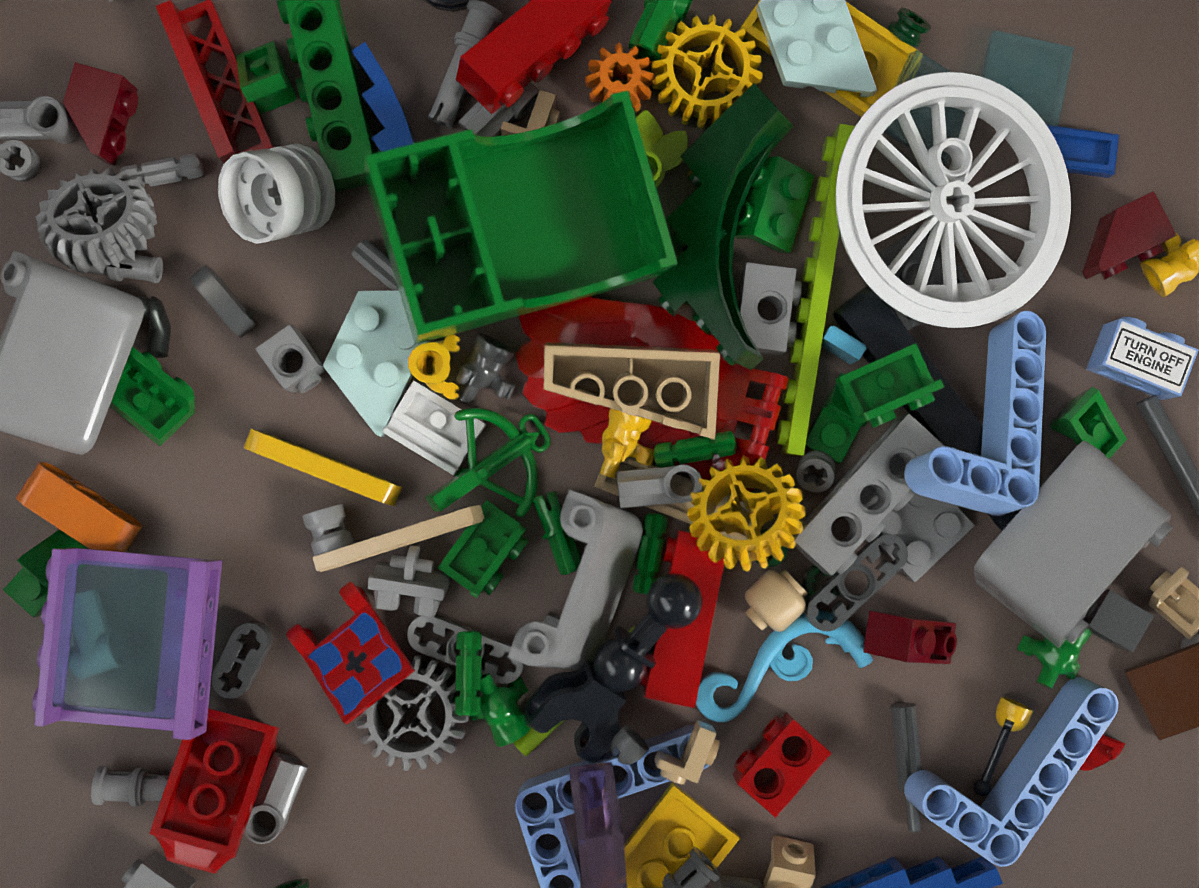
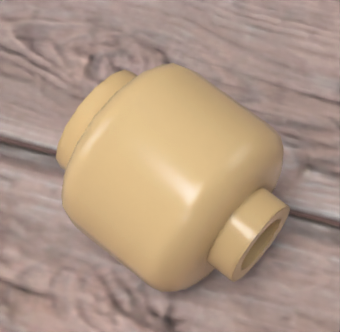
(775, 600)

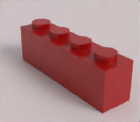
(527, 47)
(682, 651)

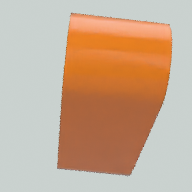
(77, 510)

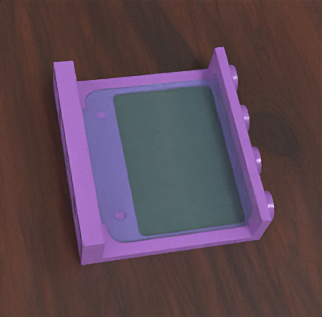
(128, 640)

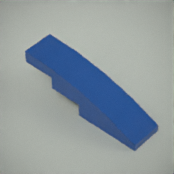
(383, 104)
(929, 874)

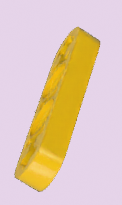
(322, 467)

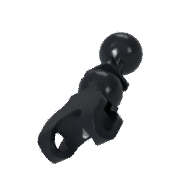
(596, 689)

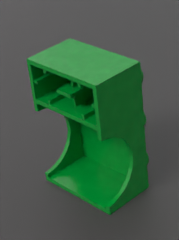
(519, 219)

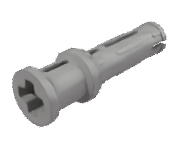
(477, 25)
(127, 786)

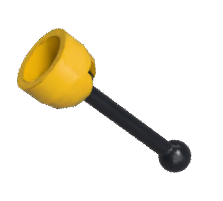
(1012, 718)

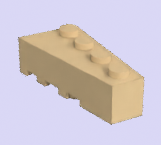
(646, 382)

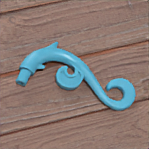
(771, 655)

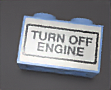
(1142, 358)

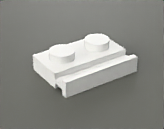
(430, 429)

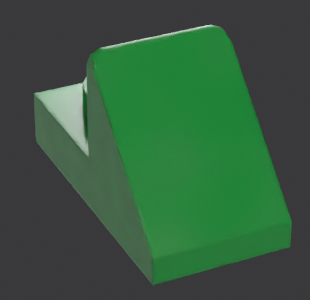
(264, 78)
(1090, 420)
(833, 427)
(30, 584)

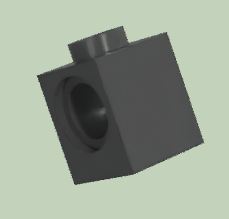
(1117, 621)

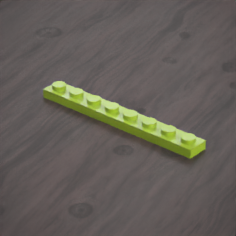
(813, 309)

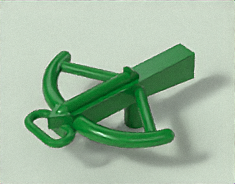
(479, 472)

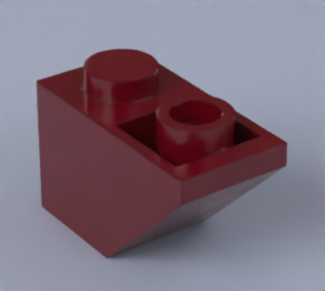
(101, 109)
(1127, 232)
(910, 638)

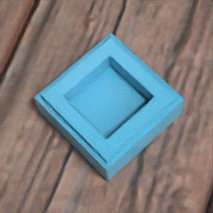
(842, 345)

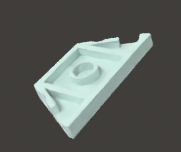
(816, 45)
(373, 356)

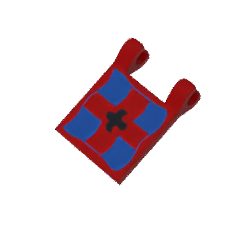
(356, 660)

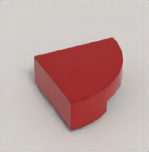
(1104, 751)

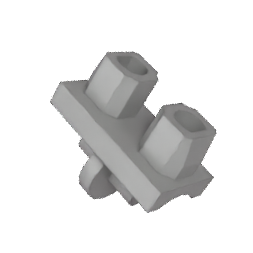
(409, 577)

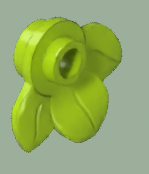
(661, 150)

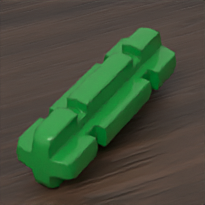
(695, 449)
(649, 552)
(468, 673)

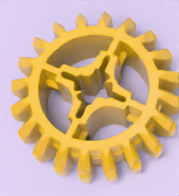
(692, 65)
(762, 506)

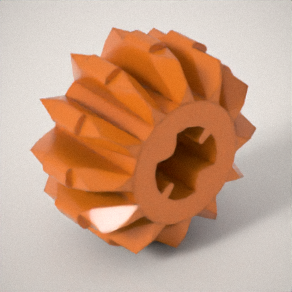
(623, 66)

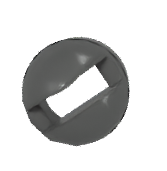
(628, 746)

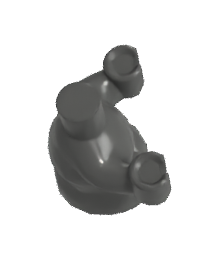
(483, 368)

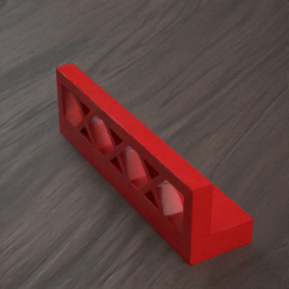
(200, 81)

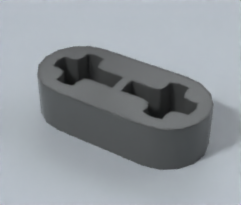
(223, 301)
(233, 655)

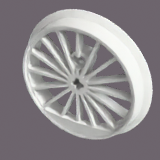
(1049, 199)

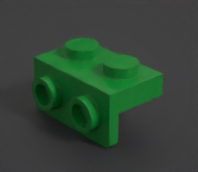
(775, 204)
(886, 385)
(152, 398)
(483, 550)

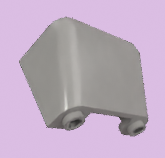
(61, 353)
(1070, 544)
(611, 547)

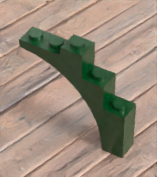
(706, 223)

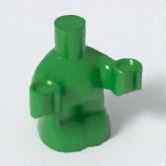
(1054, 660)
(502, 711)

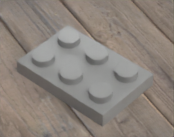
(923, 524)

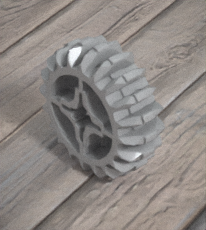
(71, 227)
(425, 726)

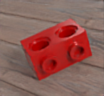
(790, 771)

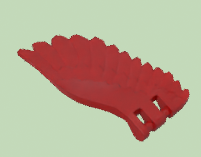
(644, 325)

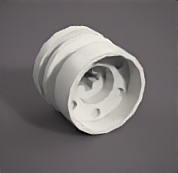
(276, 192)

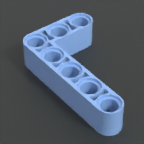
(1009, 463)
(1022, 778)
(560, 804)

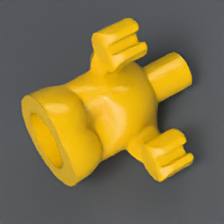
(1177, 266)
(431, 365)
(621, 442)

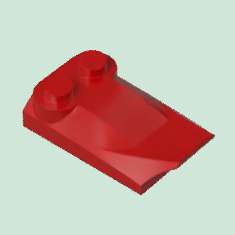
(213, 791)

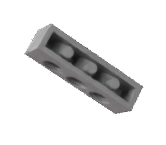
(904, 438)

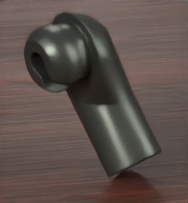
(159, 327)

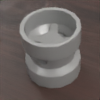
(327, 520)

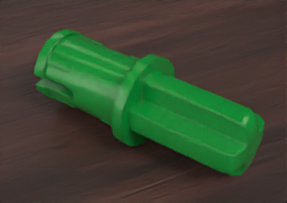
(560, 543)

